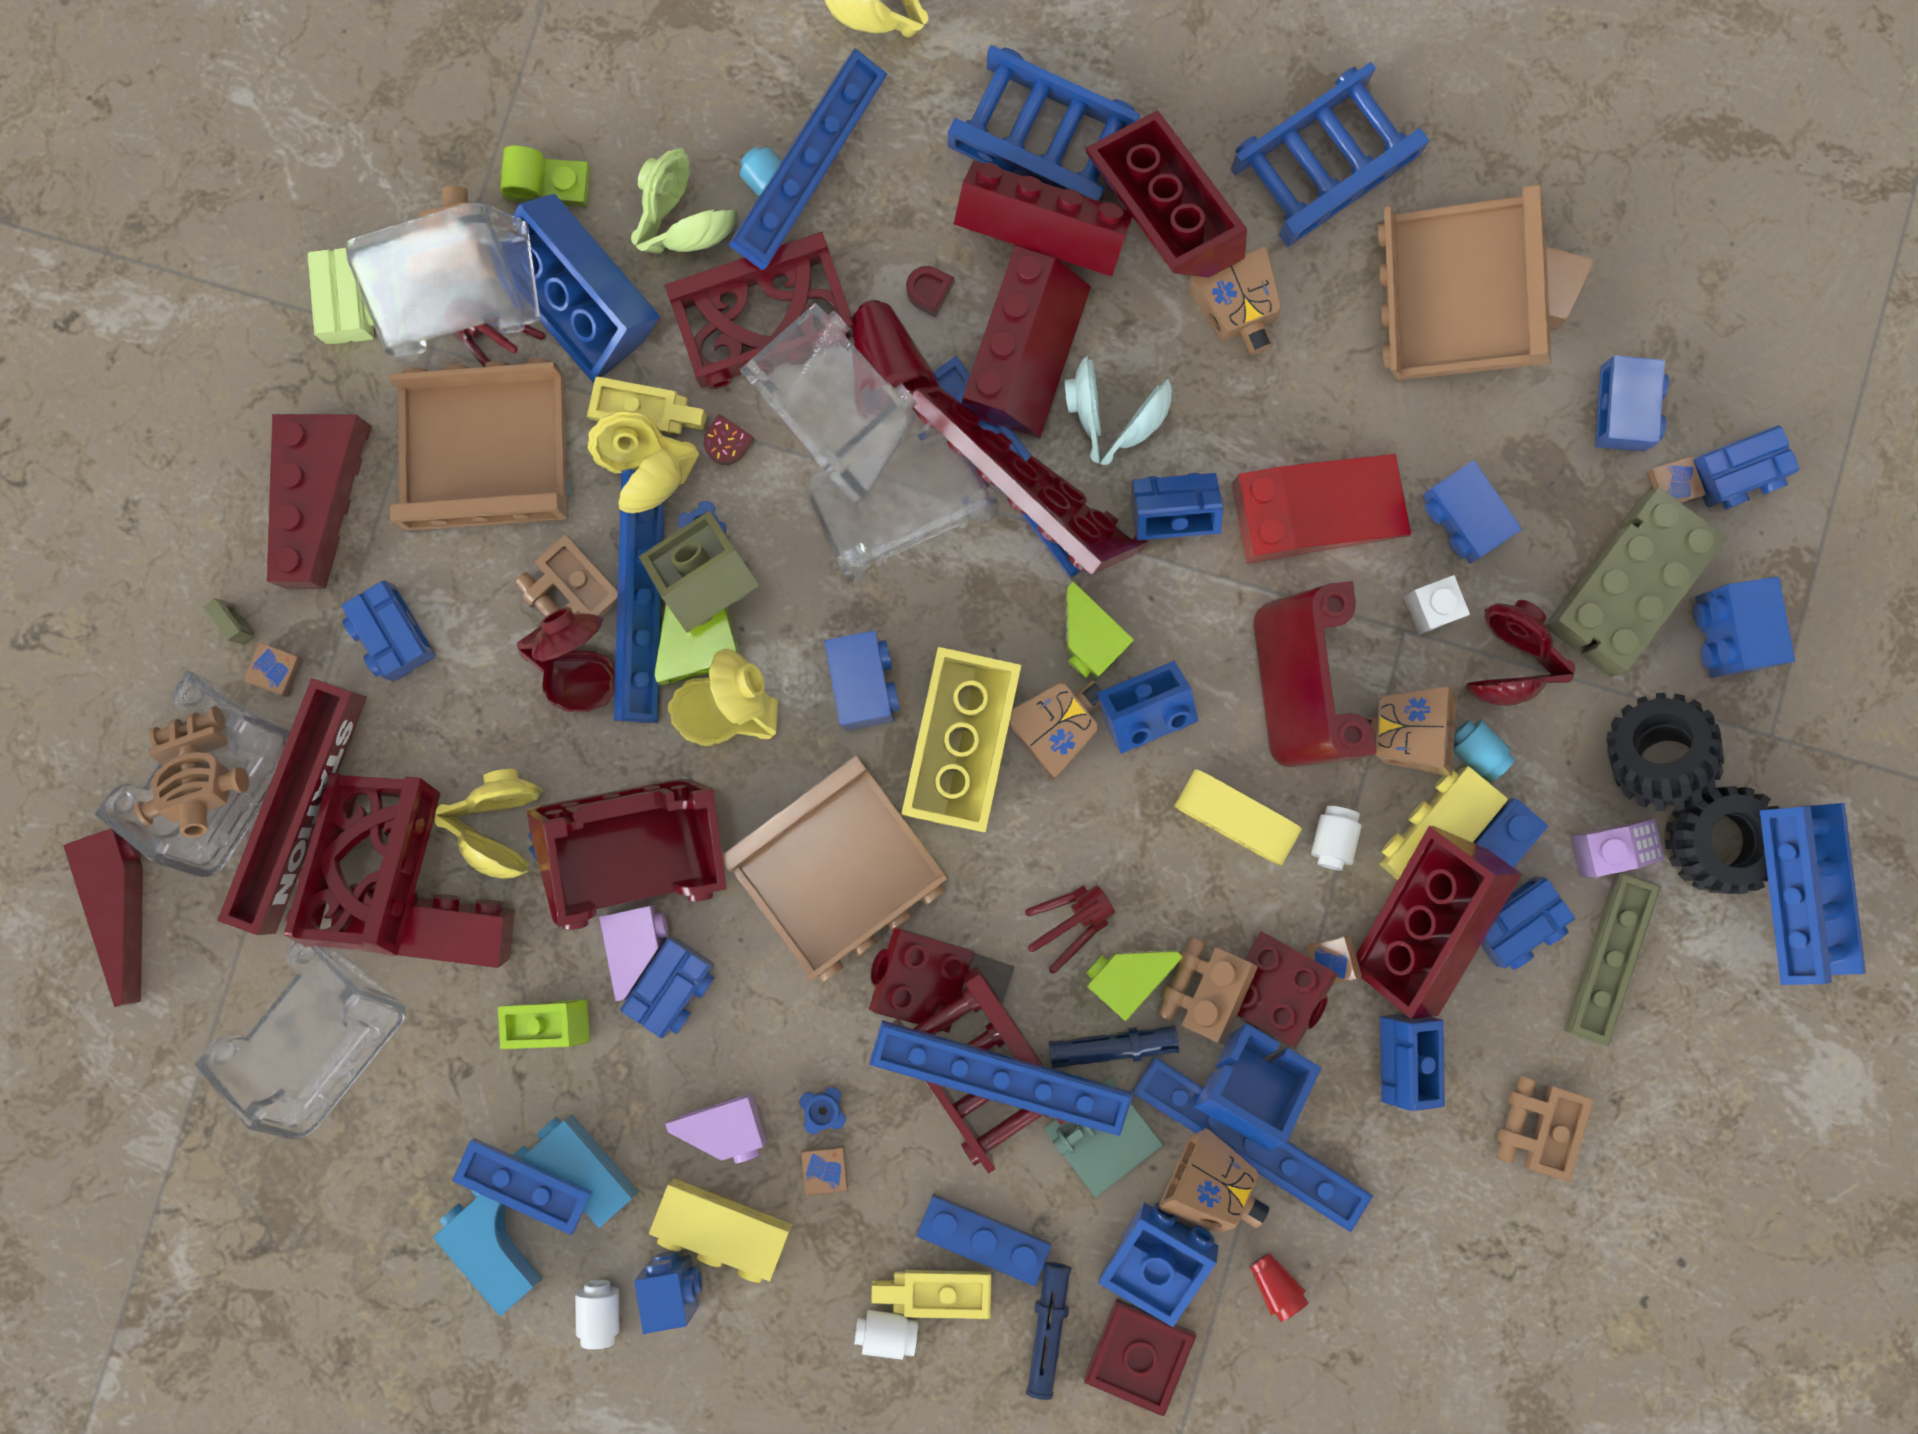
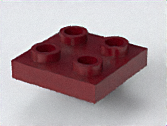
(917, 976)
(1285, 991)

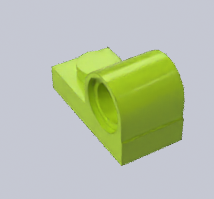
(531, 176)
(544, 1024)

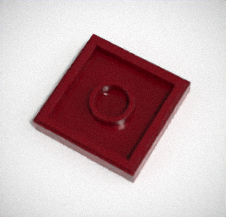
(1139, 1358)

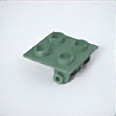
(1101, 1156)

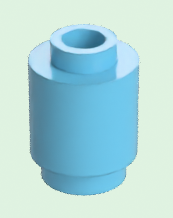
(758, 168)
(1482, 750)

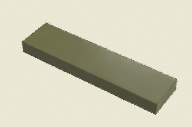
(1612, 958)

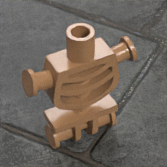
(190, 777)

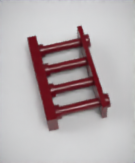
(999, 1032)

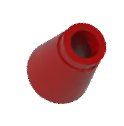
(1279, 1289)

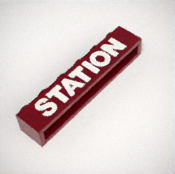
(291, 808)

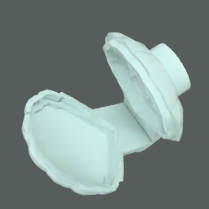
(1083, 398)

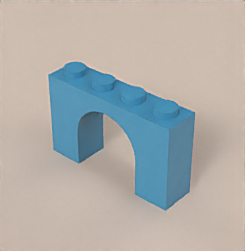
(478, 1235)

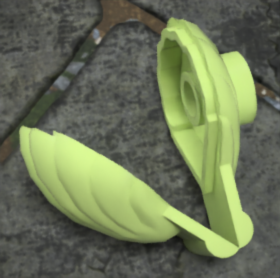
(663, 185)

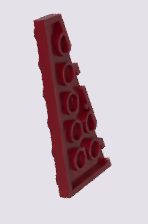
(1030, 485)

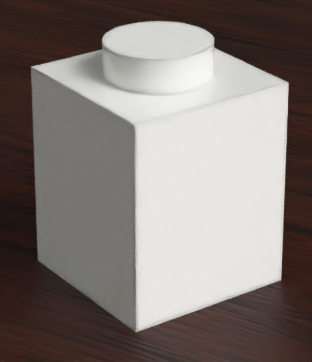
(1436, 605)

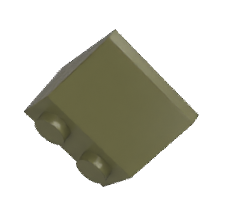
(698, 572)

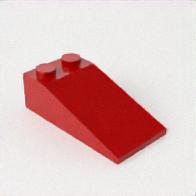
(1319, 506)

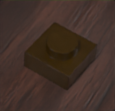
(996, 973)

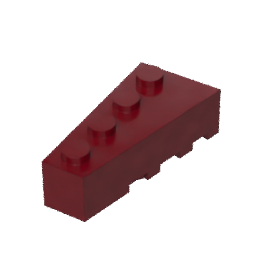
(309, 493)

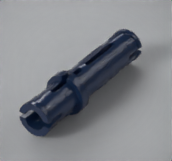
(1123, 1045)
(1042, 1380)

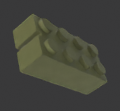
(1635, 582)

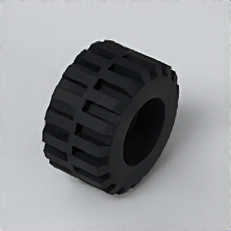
(1665, 721)
(1693, 841)

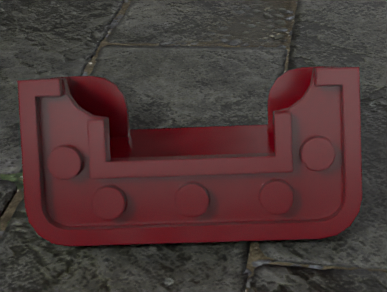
(1298, 679)
(627, 848)

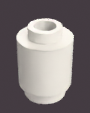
(1336, 838)
(597, 1314)
(886, 1334)

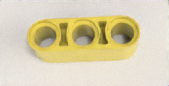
(1238, 817)

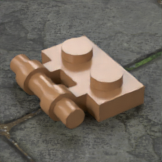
(574, 576)
(1217, 996)
(1556, 1133)

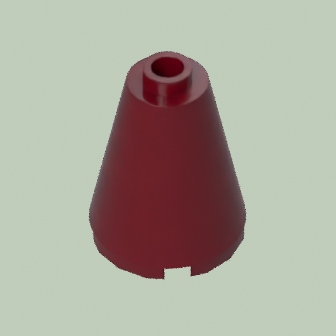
(890, 348)

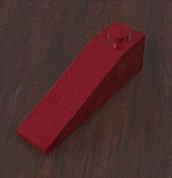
(111, 894)

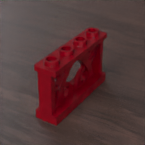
(708, 287)
(335, 836)

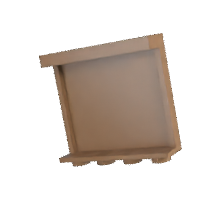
(1466, 287)
(481, 445)
(835, 869)

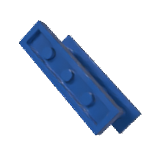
(974, 141)
(1332, 194)
(1812, 893)

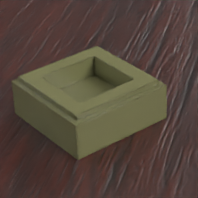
(229, 621)

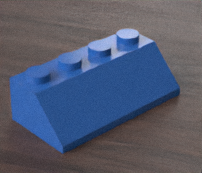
(582, 291)

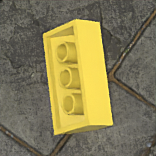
(961, 740)

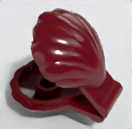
(1525, 630)
(570, 678)

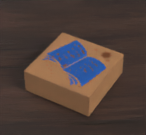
(1678, 479)
(272, 669)
(1338, 956)
(824, 1170)

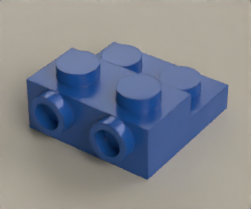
(1160, 1263)

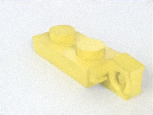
(660, 405)
(936, 1293)

